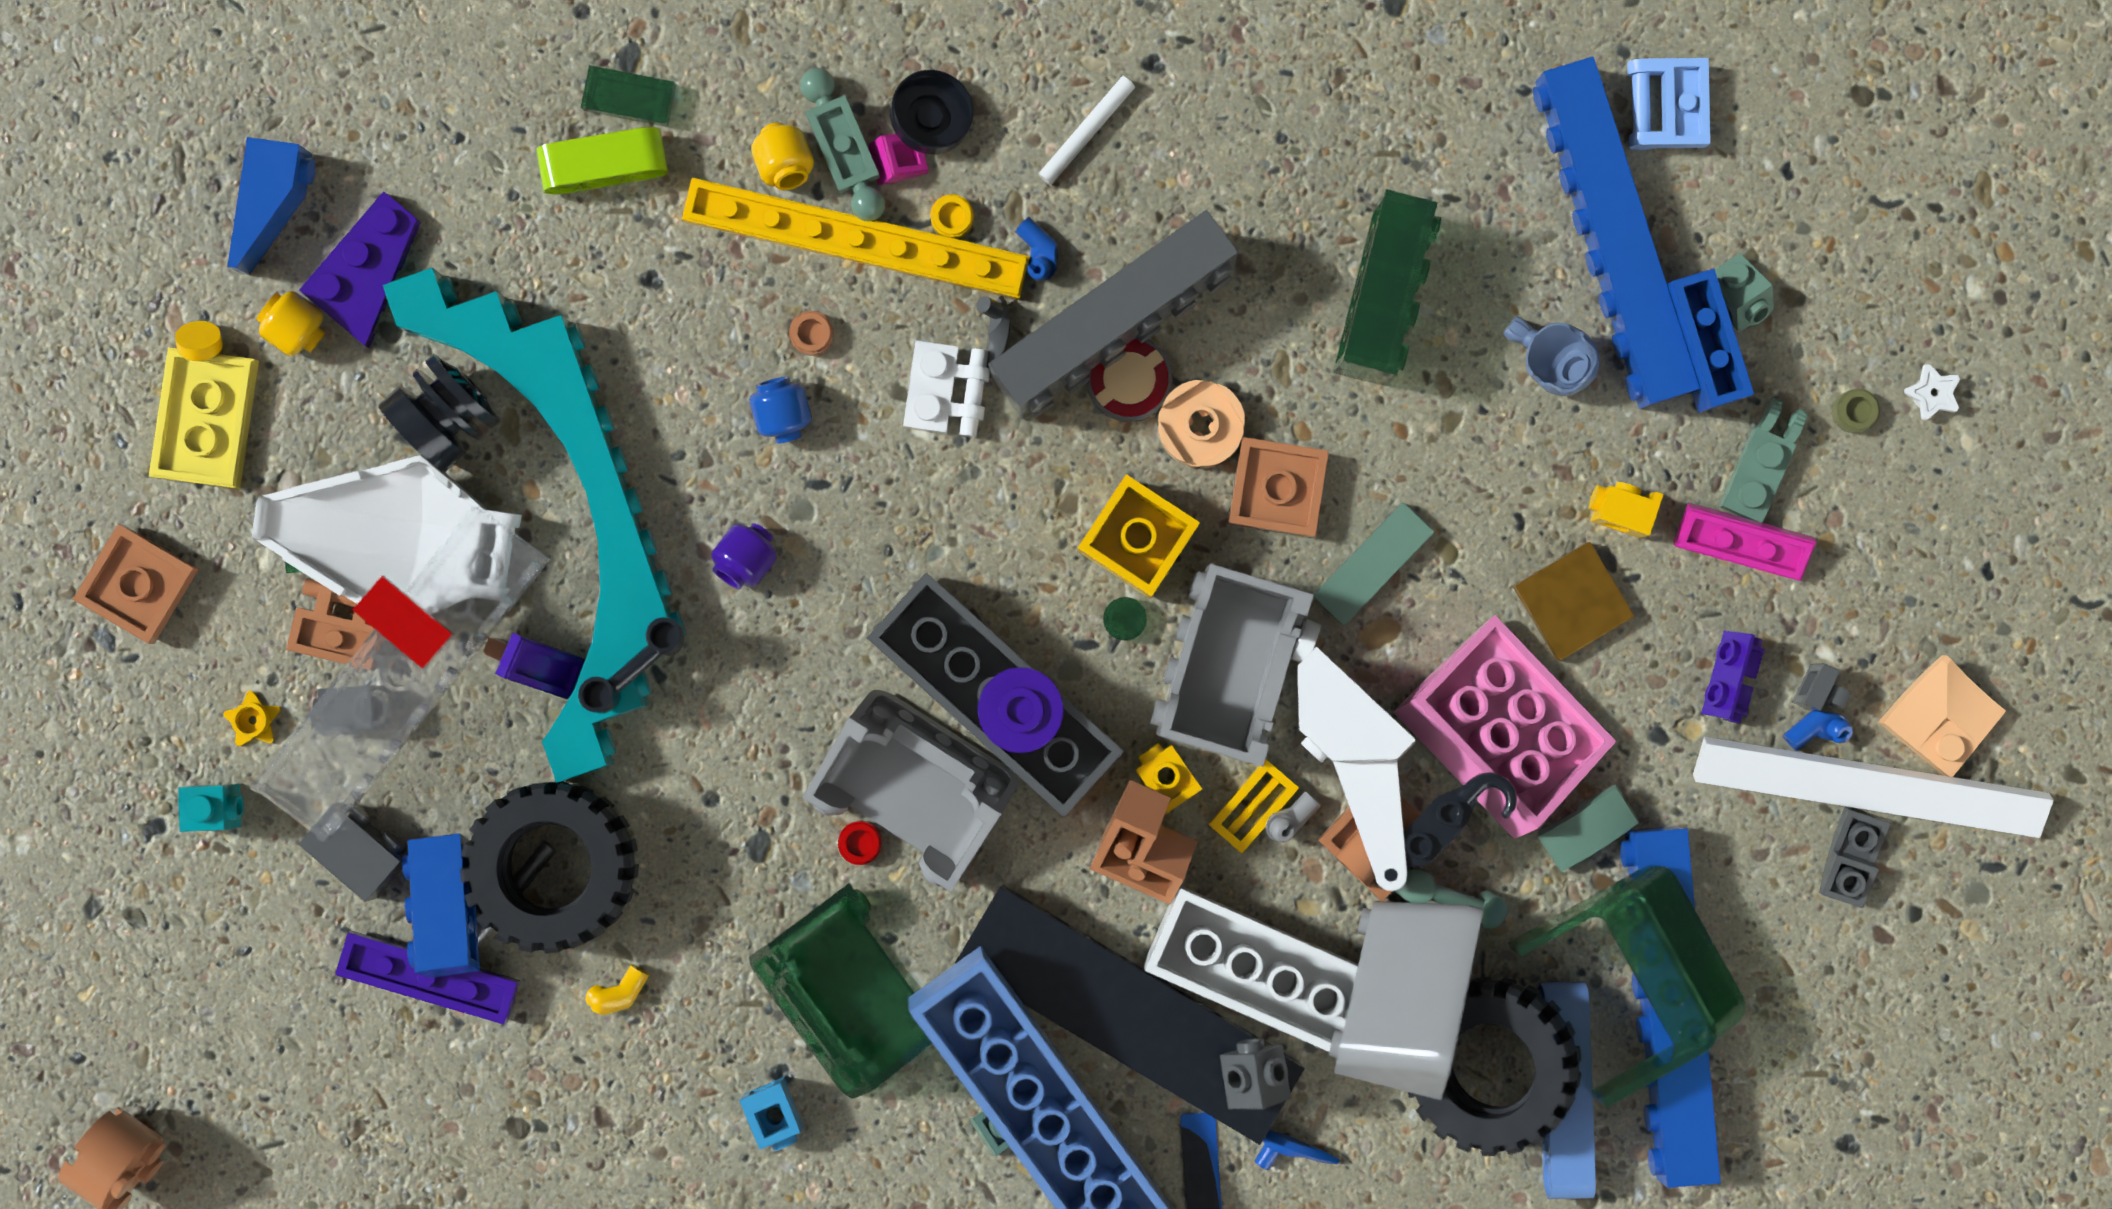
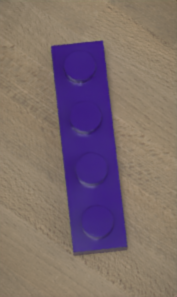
(388, 968)

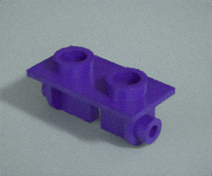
(1735, 657)

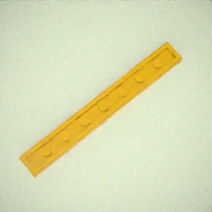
(855, 240)

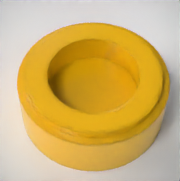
(952, 216)
(198, 340)

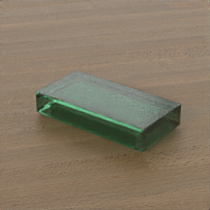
(628, 96)

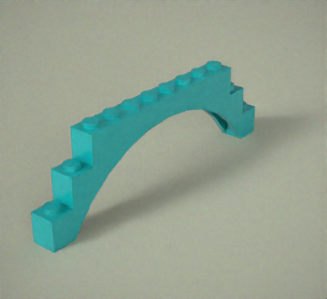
(551, 374)

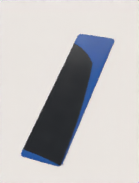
(1200, 1161)

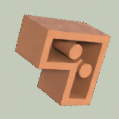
(1140, 849)

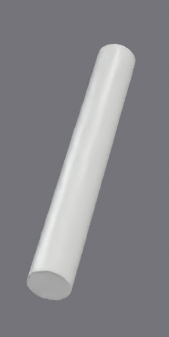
(1086, 130)

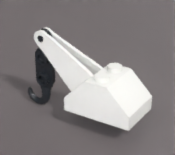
(1365, 750)

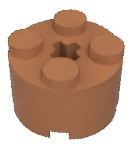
(113, 1160)

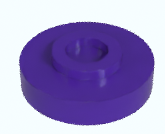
(1020, 710)

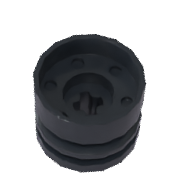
(439, 412)

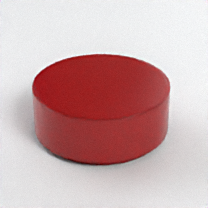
(860, 842)

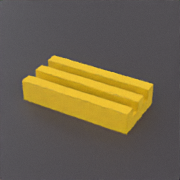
(1238, 796)

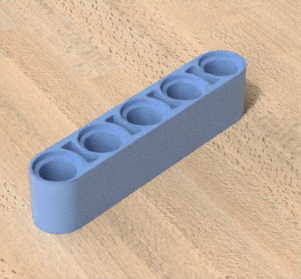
(1570, 1147)

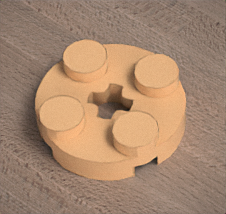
(1206, 399)

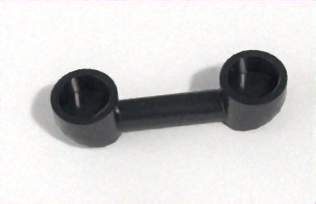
(603, 695)

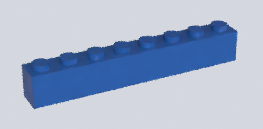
(1615, 233)
(1683, 1099)

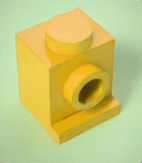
(1624, 509)
(1180, 788)

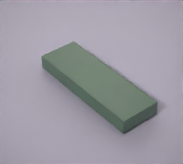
(1372, 564)

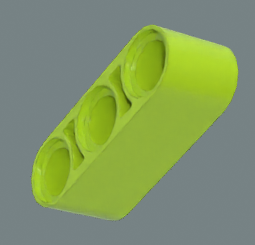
(601, 160)

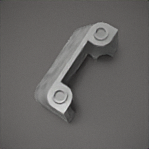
(914, 783)
(1408, 995)

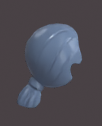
(1557, 356)

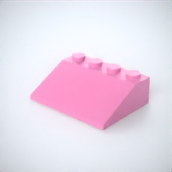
(1506, 716)

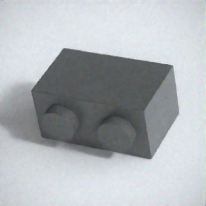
(359, 855)

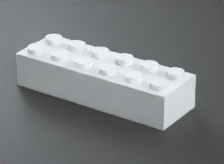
(1252, 968)

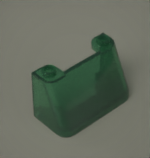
(842, 993)

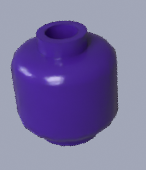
(744, 555)

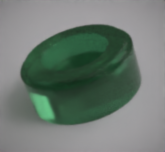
(1124, 618)

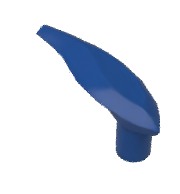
(1291, 1147)

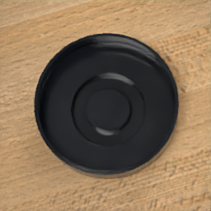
(931, 111)

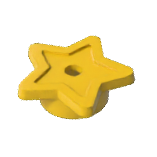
(240, 721)

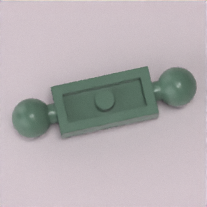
(842, 144)

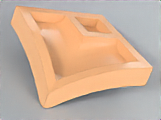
(1942, 716)

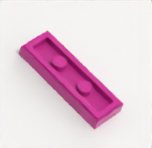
(1744, 541)

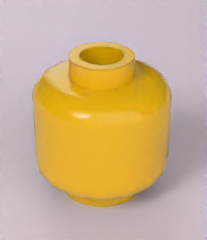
(782, 156)
(291, 323)

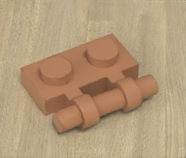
(323, 634)

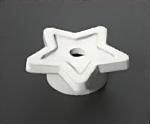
(1922, 395)

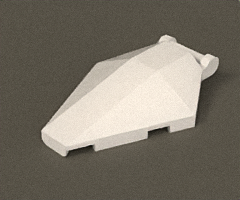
(366, 524)

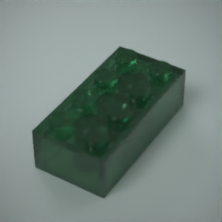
(1386, 286)

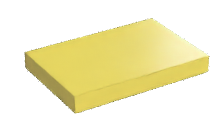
(204, 420)

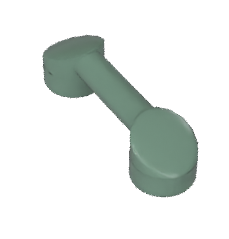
(1421, 888)

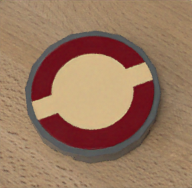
(1134, 384)

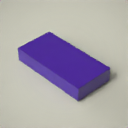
(540, 666)

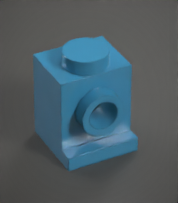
(765, 1131)

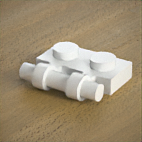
(932, 386)

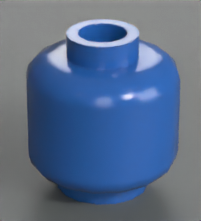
(780, 409)

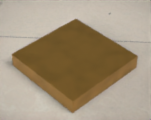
(1573, 601)

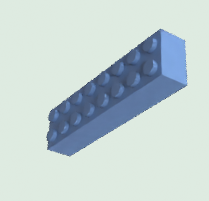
(1030, 1090)

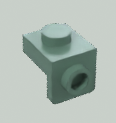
(1745, 292)

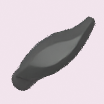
(999, 325)

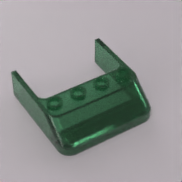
(1670, 961)

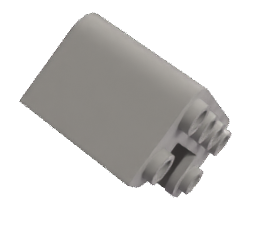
(1230, 663)

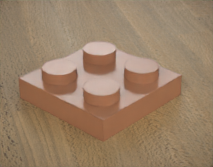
(1278, 487)
(135, 584)

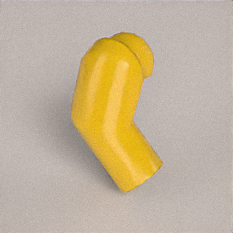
(620, 997)

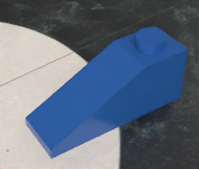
(269, 193)

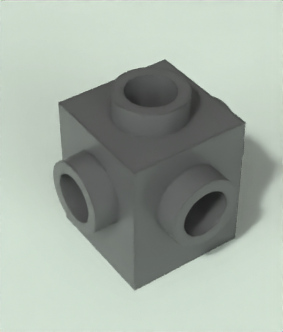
(1255, 1075)

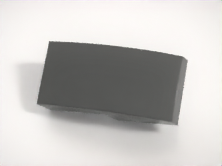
(1852, 856)

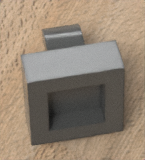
(1819, 689)

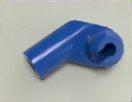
(1043, 249)
(1819, 725)

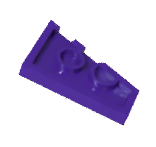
(367, 257)

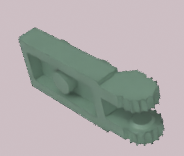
(1762, 464)

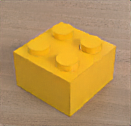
(1137, 536)

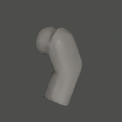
(1285, 823)

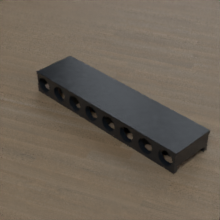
(1118, 1007)

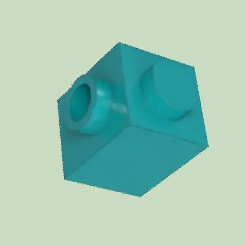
(210, 807)

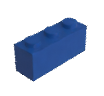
(1710, 341)
(439, 915)

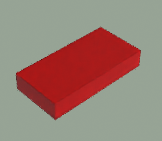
(403, 622)

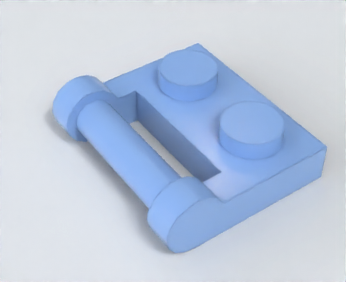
(1683, 103)

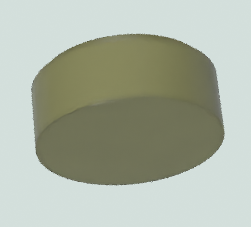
(1856, 410)

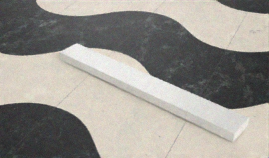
(1872, 787)

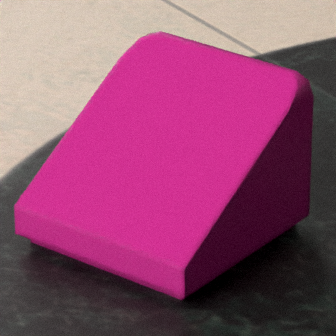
(896, 160)

